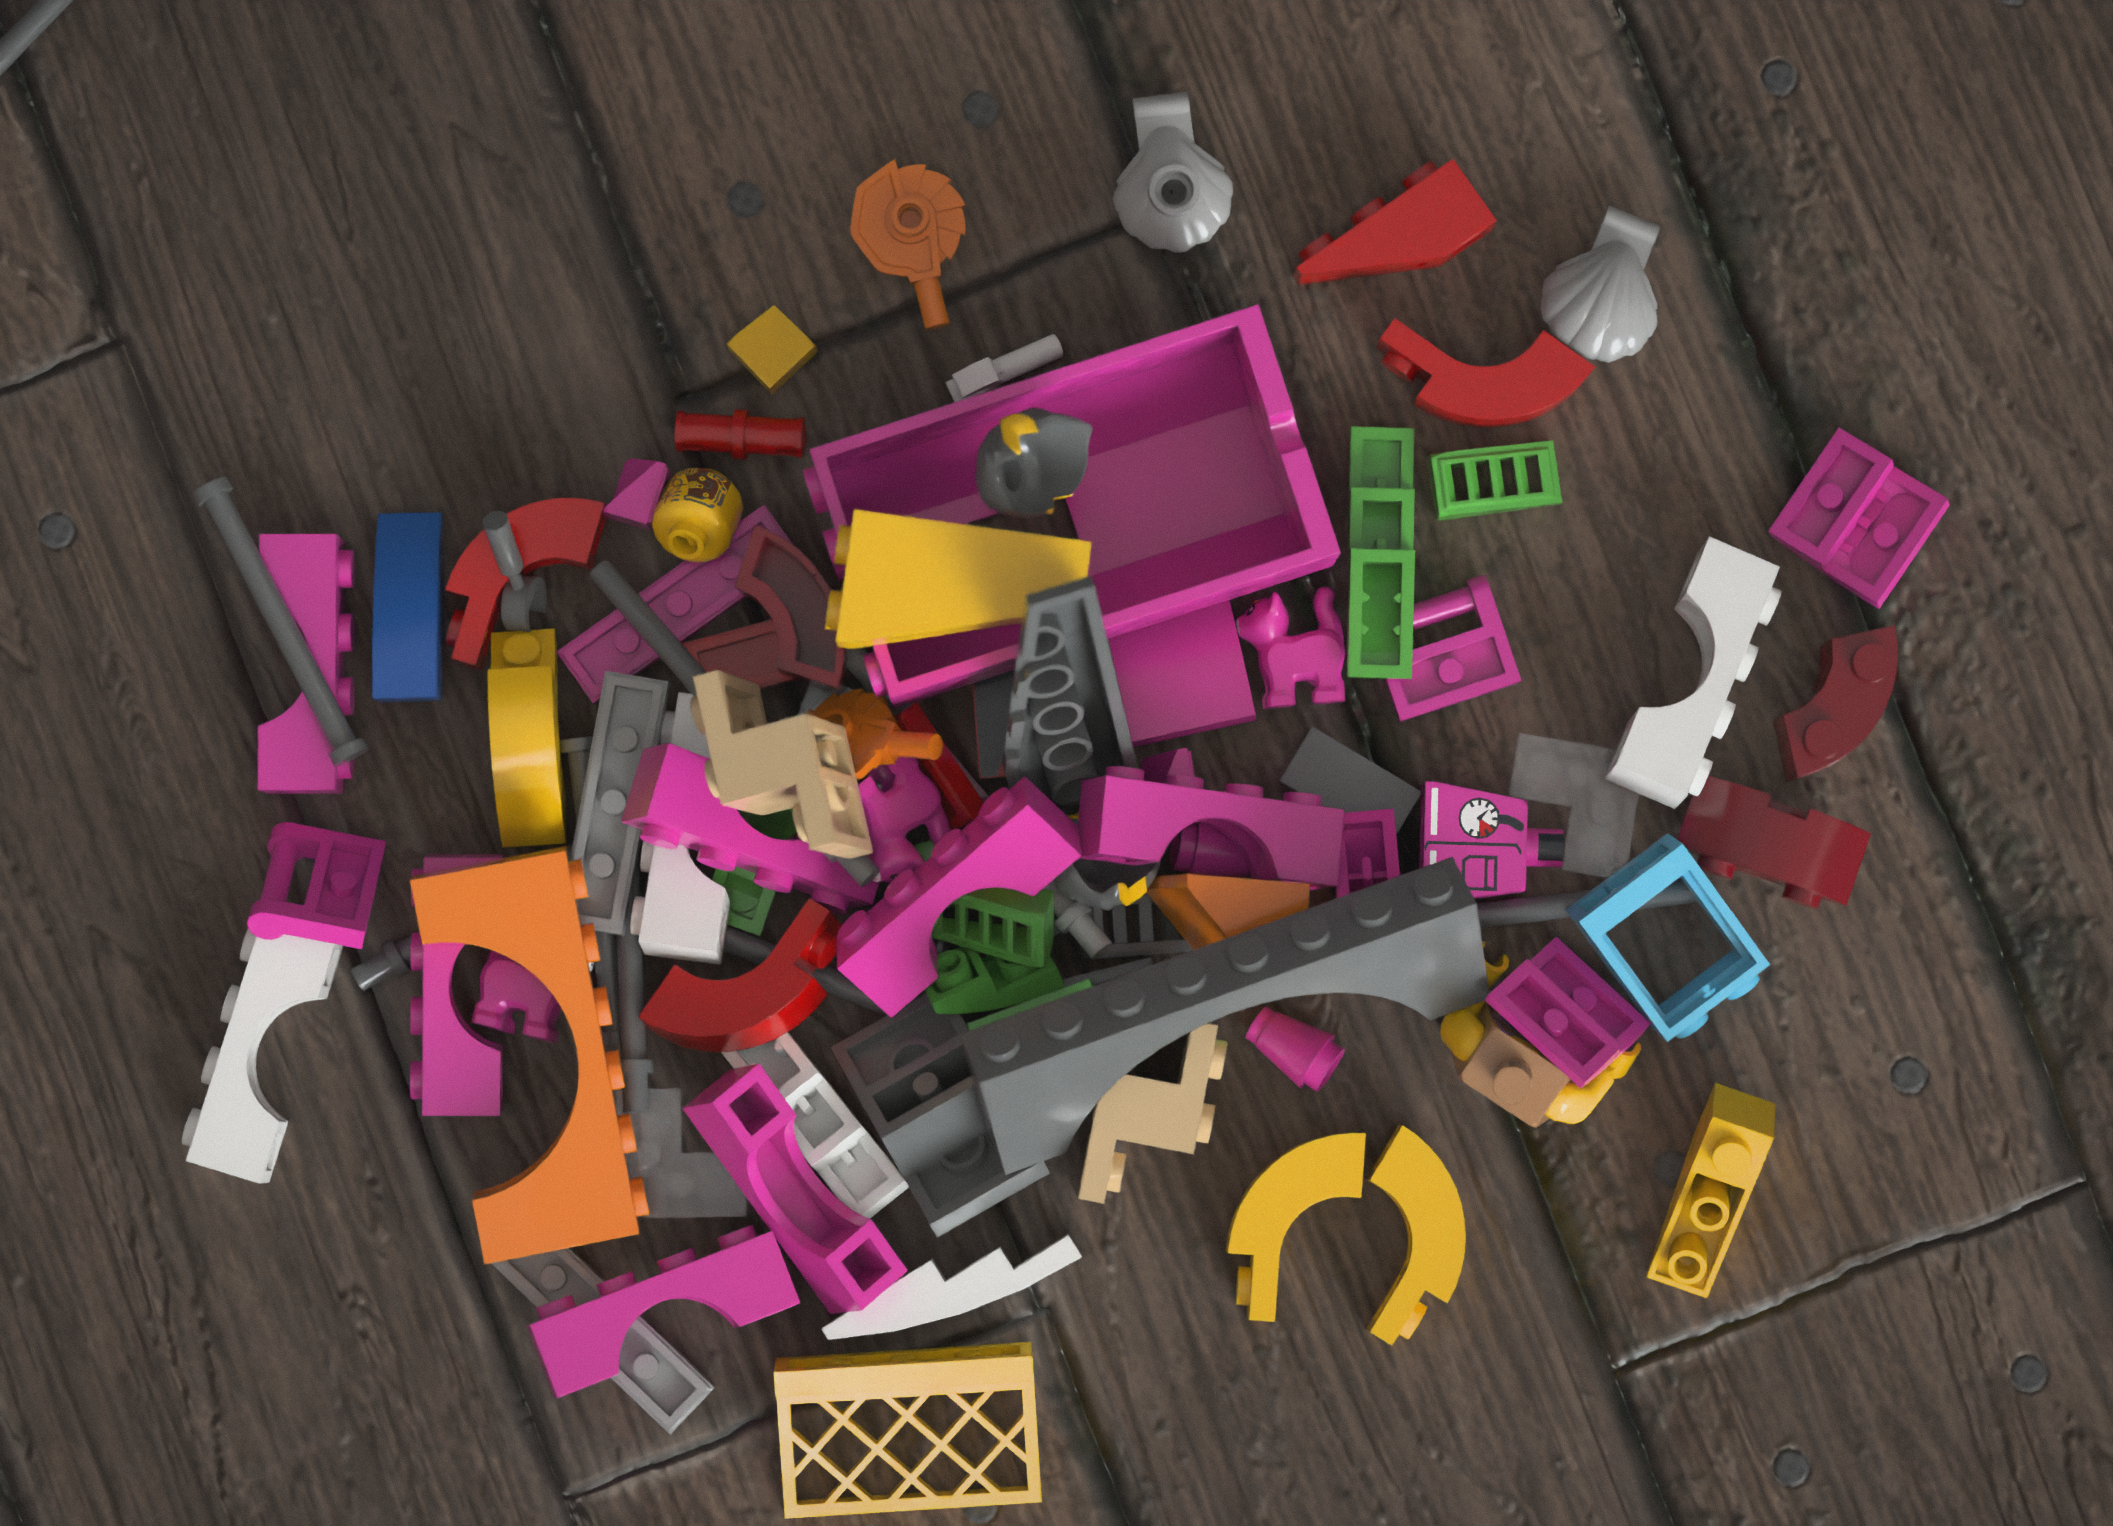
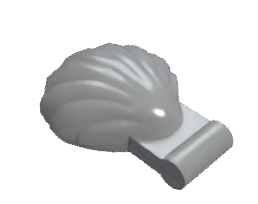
(1165, 163)
(1603, 297)

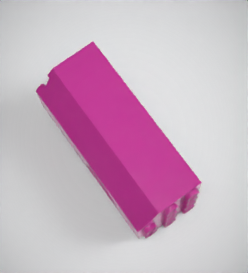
(1184, 493)

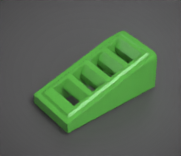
(1442, 485)
(1016, 944)

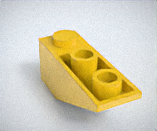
(1713, 1189)

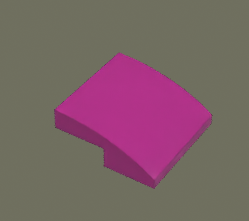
(1858, 518)
(1182, 676)
(1568, 1012)

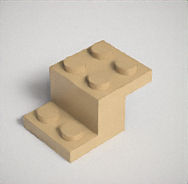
(780, 765)
(1152, 1114)

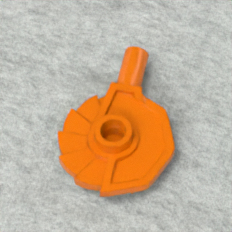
(908, 227)
(874, 731)

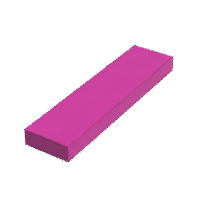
(683, 599)

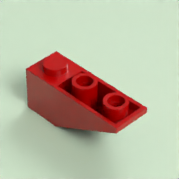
(1413, 232)

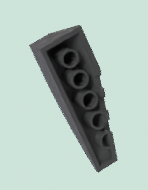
(1064, 697)

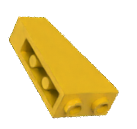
(940, 577)

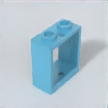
(1633, 887)

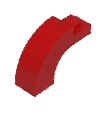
(1484, 394)
(546, 535)
(750, 1007)

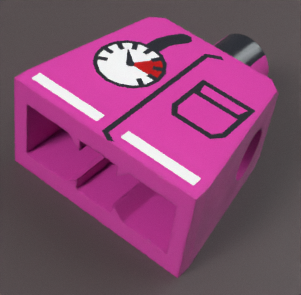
(1484, 837)

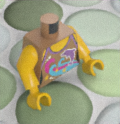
(1513, 1071)

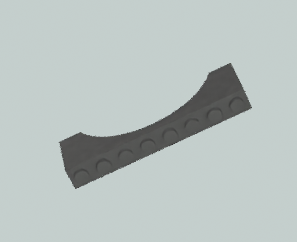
(1394, 940)

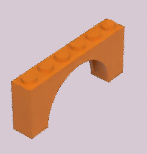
(582, 1181)

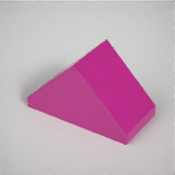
(1367, 850)

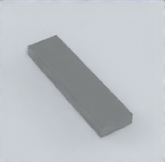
(626, 723)
(649, 1364)

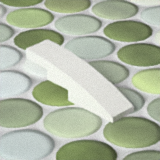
(827, 1128)
(928, 1296)

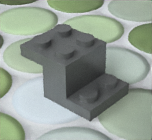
(927, 1112)

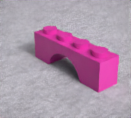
(312, 581)
(677, 807)
(1281, 840)
(1013, 844)
(458, 1065)
(826, 1240)
(585, 1340)

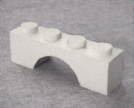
(1722, 605)
(682, 908)
(237, 1125)

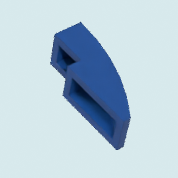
(408, 608)

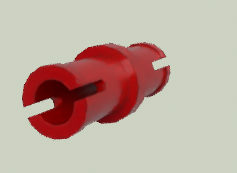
(740, 434)

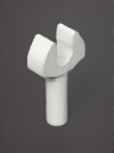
(989, 373)

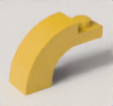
(526, 738)
(1276, 1197)
(1434, 1228)

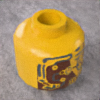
(697, 515)

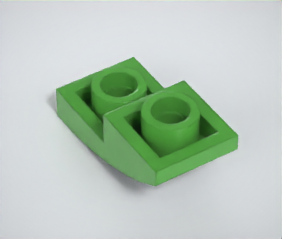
(988, 983)

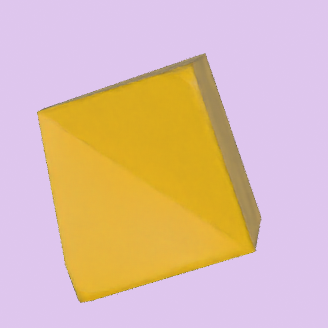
(772, 348)

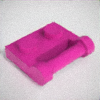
(1460, 664)
(338, 891)

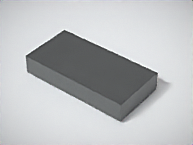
(1347, 779)

